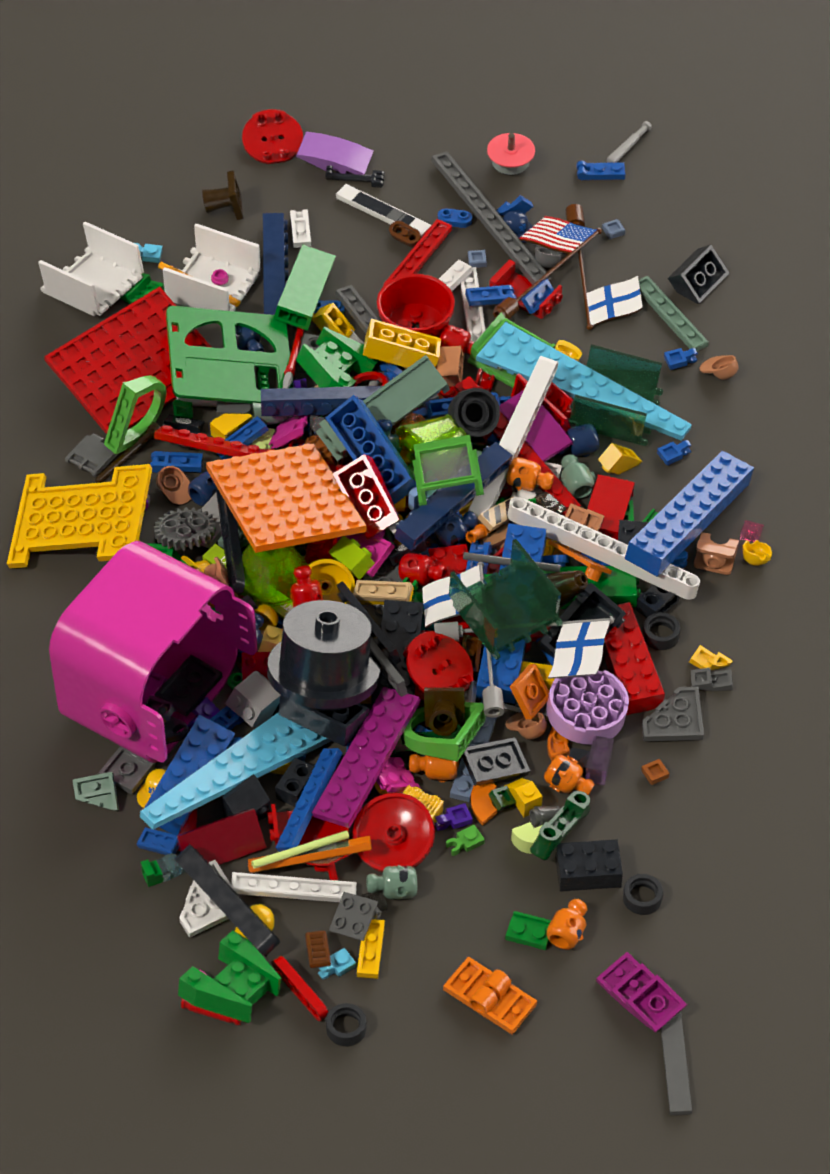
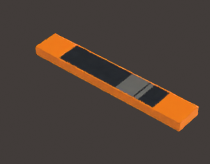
(332, 850)

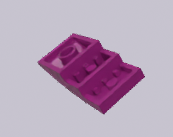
(545, 434)
(641, 992)

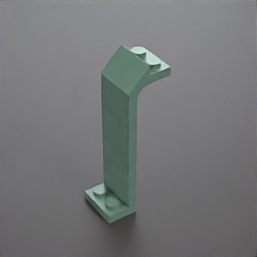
(394, 400)

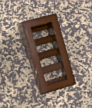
(317, 947)

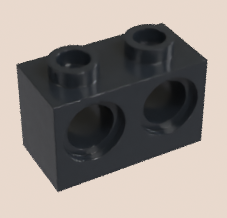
(656, 601)
(293, 782)

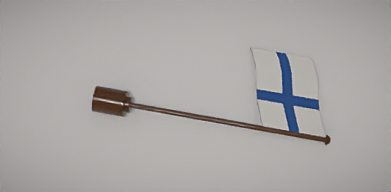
(610, 300)

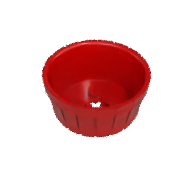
(416, 300)

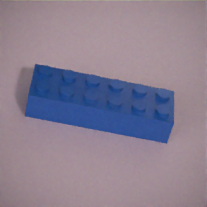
(362, 436)
(200, 746)

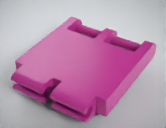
(289, 430)
(395, 776)

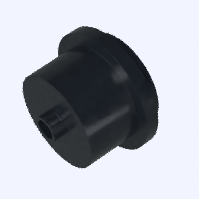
(324, 657)

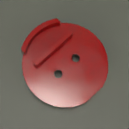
(272, 125)
(431, 652)

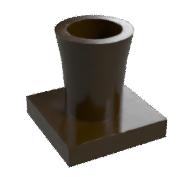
(224, 197)
(444, 709)

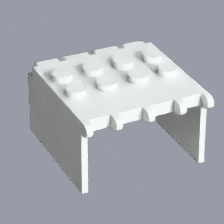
(213, 252)
(97, 276)

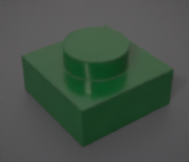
(502, 798)

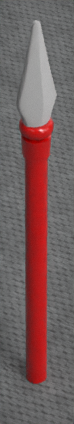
(290, 369)

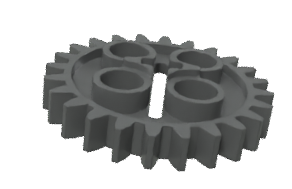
(185, 528)

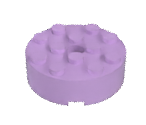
(587, 706)

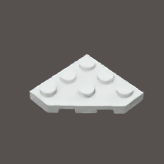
(199, 910)

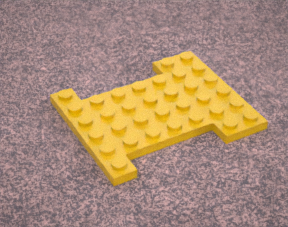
(80, 515)

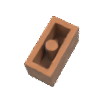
(451, 364)

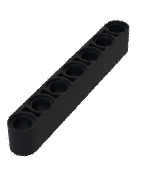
(227, 900)

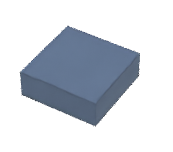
(613, 229)
(477, 258)

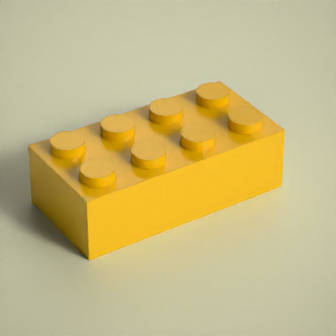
(399, 345)

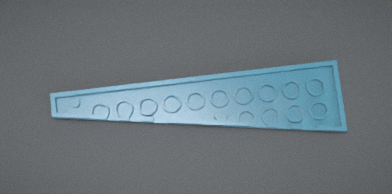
(520, 352)
(257, 753)

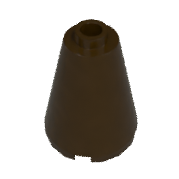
(568, 584)

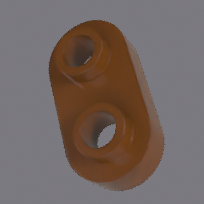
(406, 234)

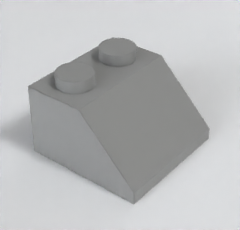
(254, 699)

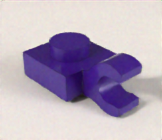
(205, 709)
(456, 816)

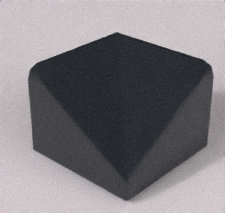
(581, 756)

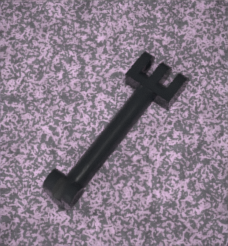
(376, 178)

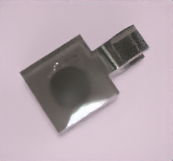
(549, 502)

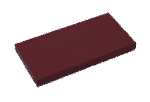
(226, 838)

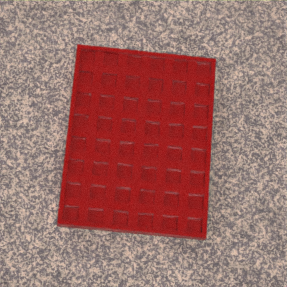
(118, 351)

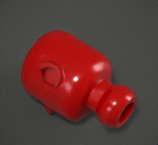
(456, 337)
(420, 568)
(305, 588)

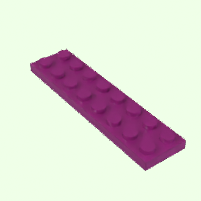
(366, 757)

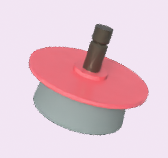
(511, 153)

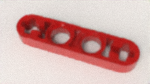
(300, 988)

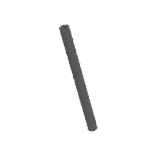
(506, 561)

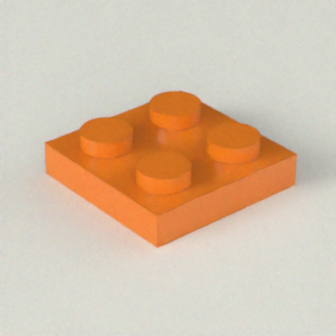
(530, 691)

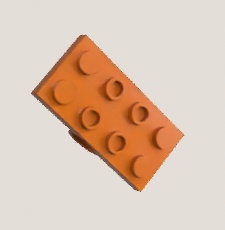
(490, 995)

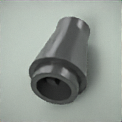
(542, 814)

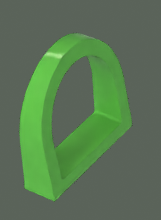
(118, 435)
(445, 748)

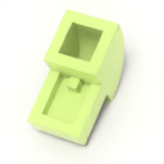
(524, 837)

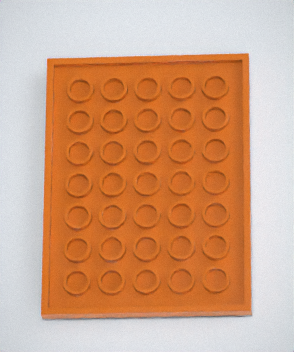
(285, 497)

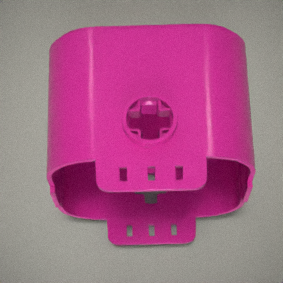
(139, 619)

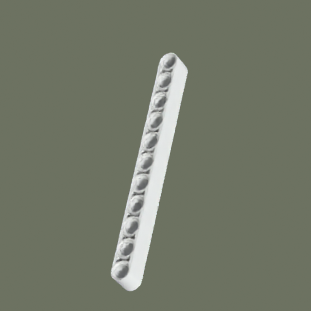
(518, 428)
(598, 546)

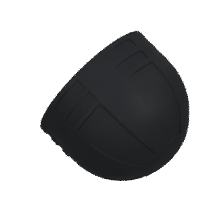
(475, 411)

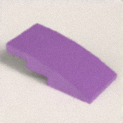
(334, 151)

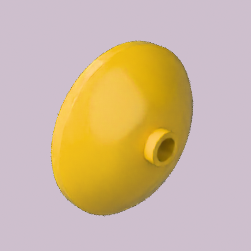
(332, 573)

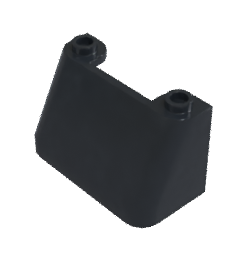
(587, 605)

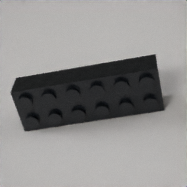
(401, 624)

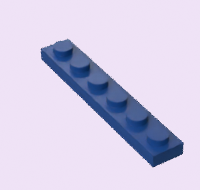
(309, 798)

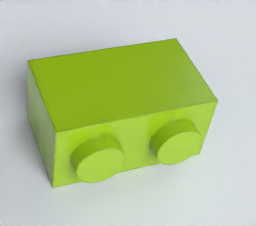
(352, 556)

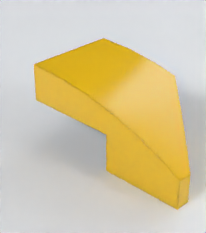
(704, 659)

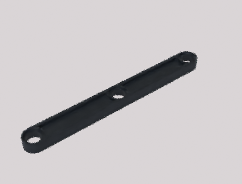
(231, 545)

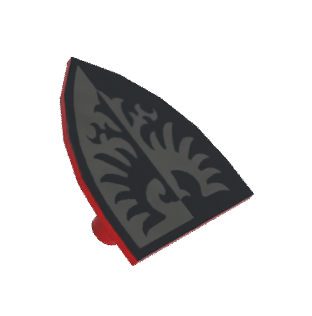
(327, 865)

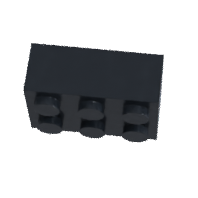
(588, 865)

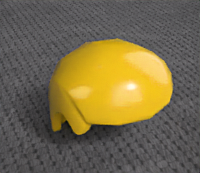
(757, 553)

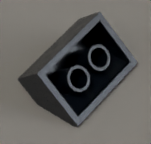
(698, 274)

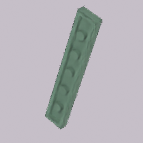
(671, 314)

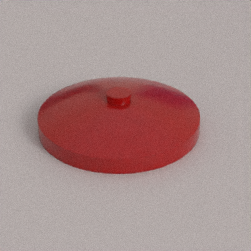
(398, 831)

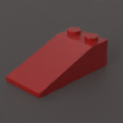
(368, 494)

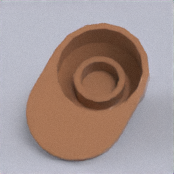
(721, 366)
(173, 484)
(528, 728)

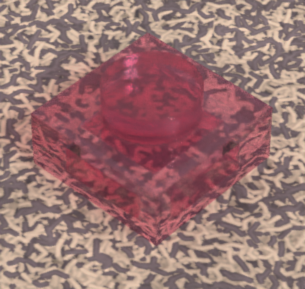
(751, 531)

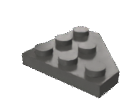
(676, 718)

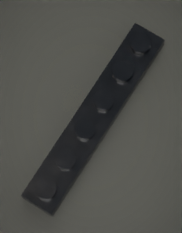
(379, 637)

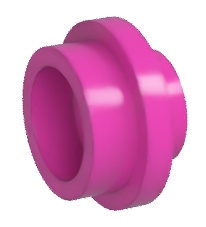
(219, 277)

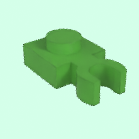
(468, 839)

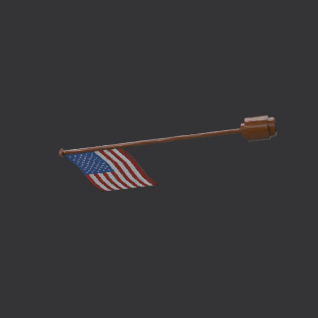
(554, 235)

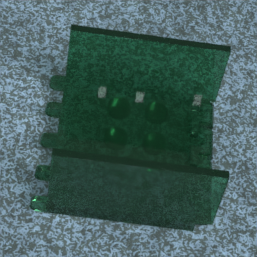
(631, 372)
(508, 604)

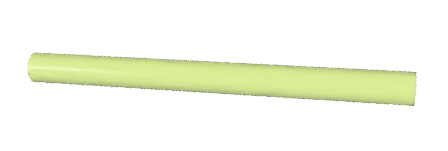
(299, 849)

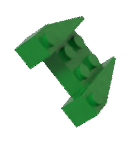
(335, 359)
(237, 985)

